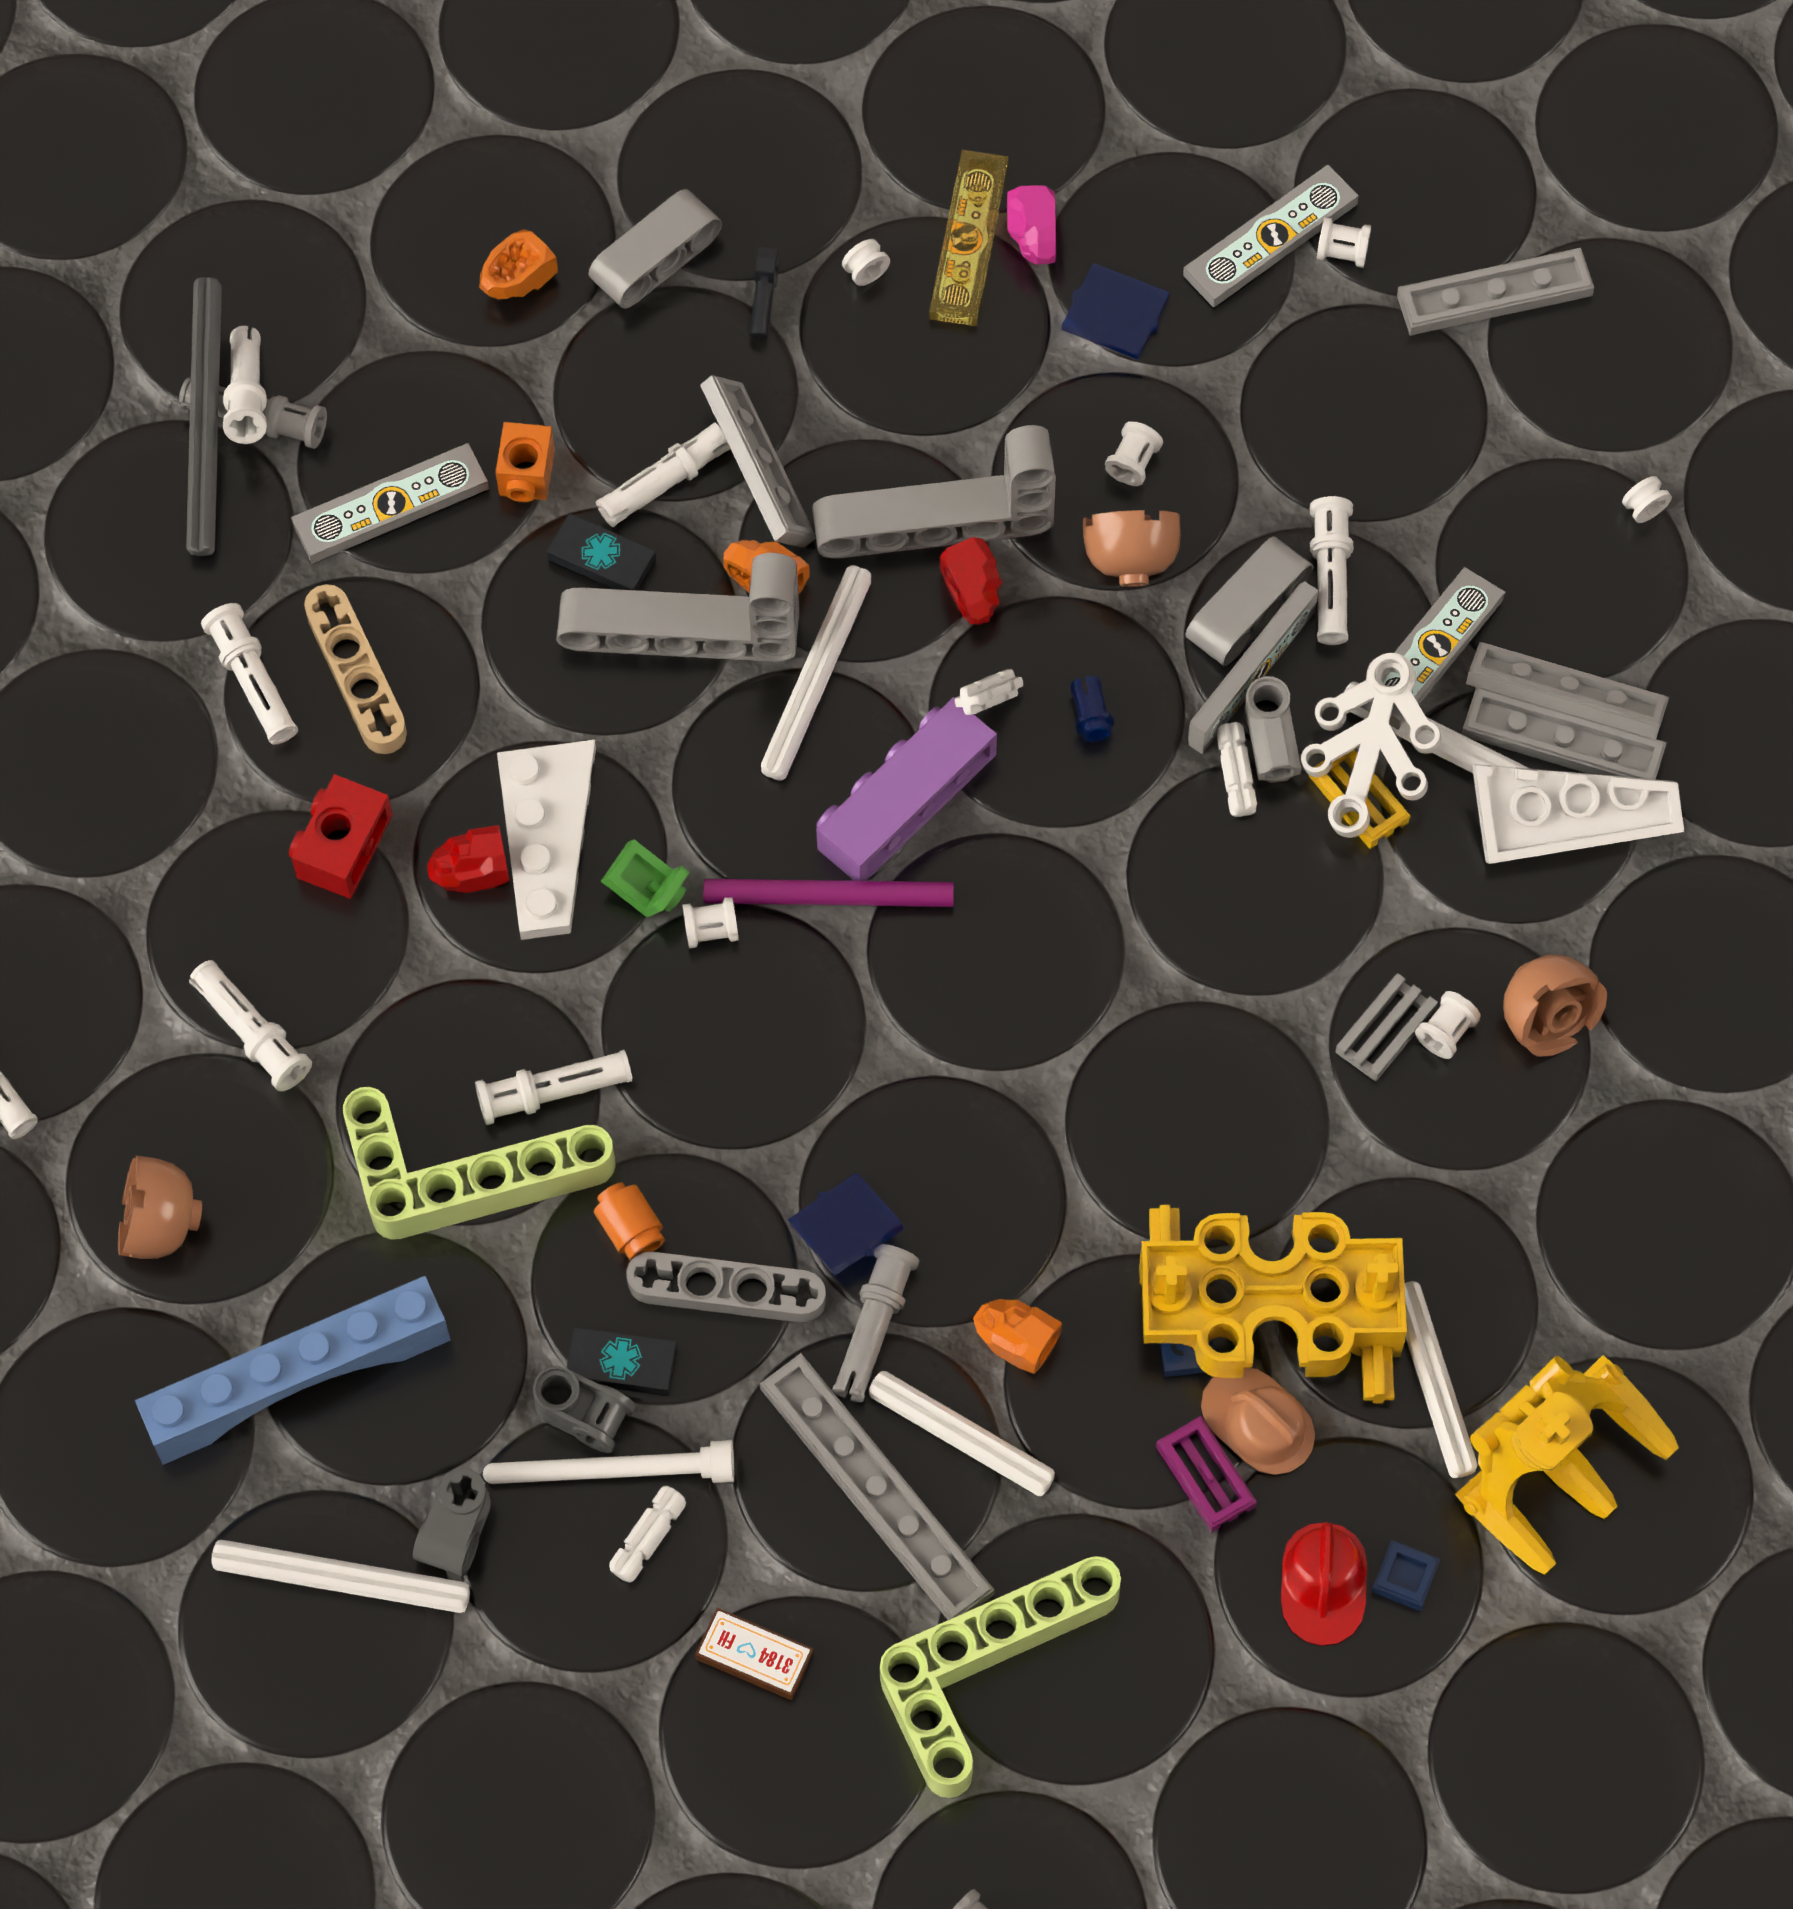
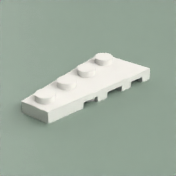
(545, 821)

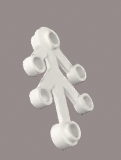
(1372, 736)

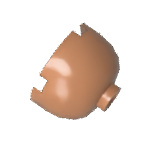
(1132, 544)
(1552, 1002)
(156, 1209)

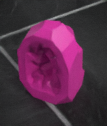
(1033, 222)

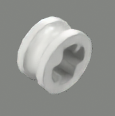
(866, 262)
(1646, 499)

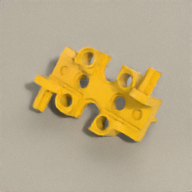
(1363, 1319)

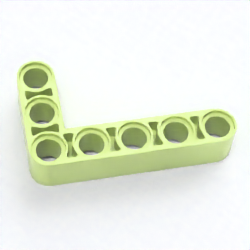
(465, 1174)
(983, 1652)

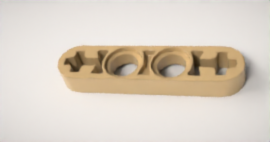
(359, 667)

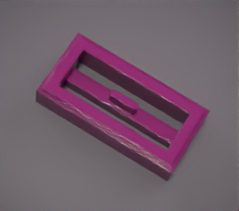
(1229, 1511)

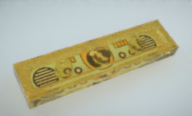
(969, 238)

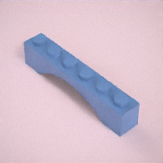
(363, 1336)

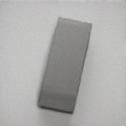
(655, 248)
(1248, 601)

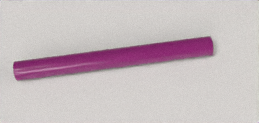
(829, 892)

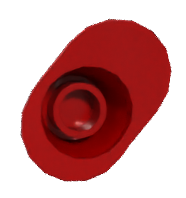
(1324, 1583)

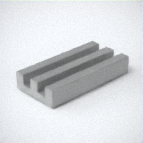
(1410, 996)

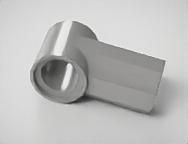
(1272, 732)

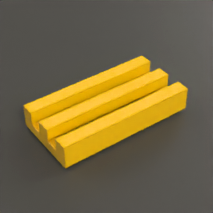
(1383, 826)

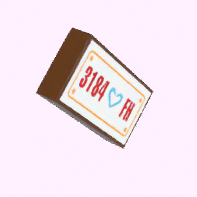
(754, 1654)

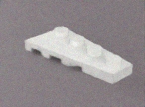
(1559, 811)

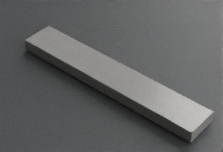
(876, 1488)

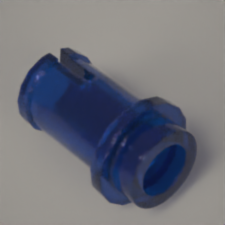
(1093, 719)

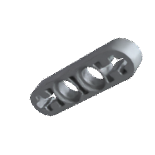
(724, 1295)

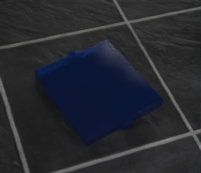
(1115, 311)
(846, 1224)

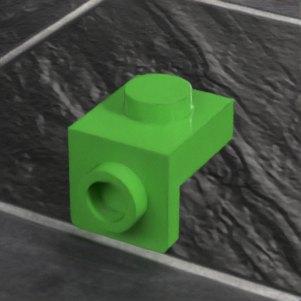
(645, 880)

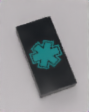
(600, 554)
(623, 1360)

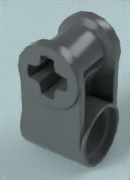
(589, 1414)
(453, 1531)

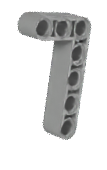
(946, 512)
(688, 623)

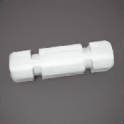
(988, 692)
(1236, 769)
(647, 1534)

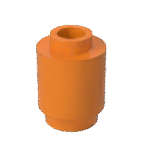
(629, 1220)

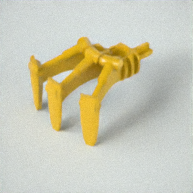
(1545, 1438)

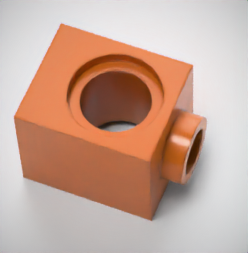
(519, 445)

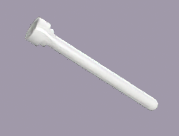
(711, 1462)

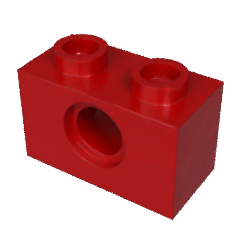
(342, 862)

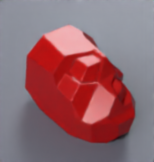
(972, 579)
(470, 861)

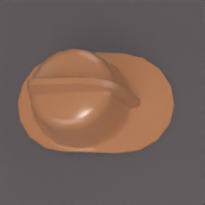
(1259, 1421)

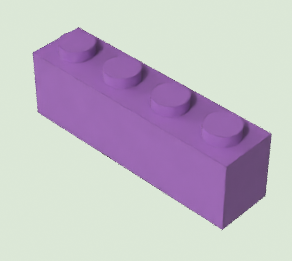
(905, 790)

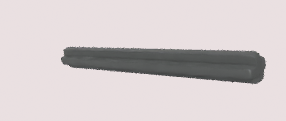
(204, 417)

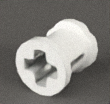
(1332, 231)
(1133, 453)
(710, 922)
(1448, 1025)

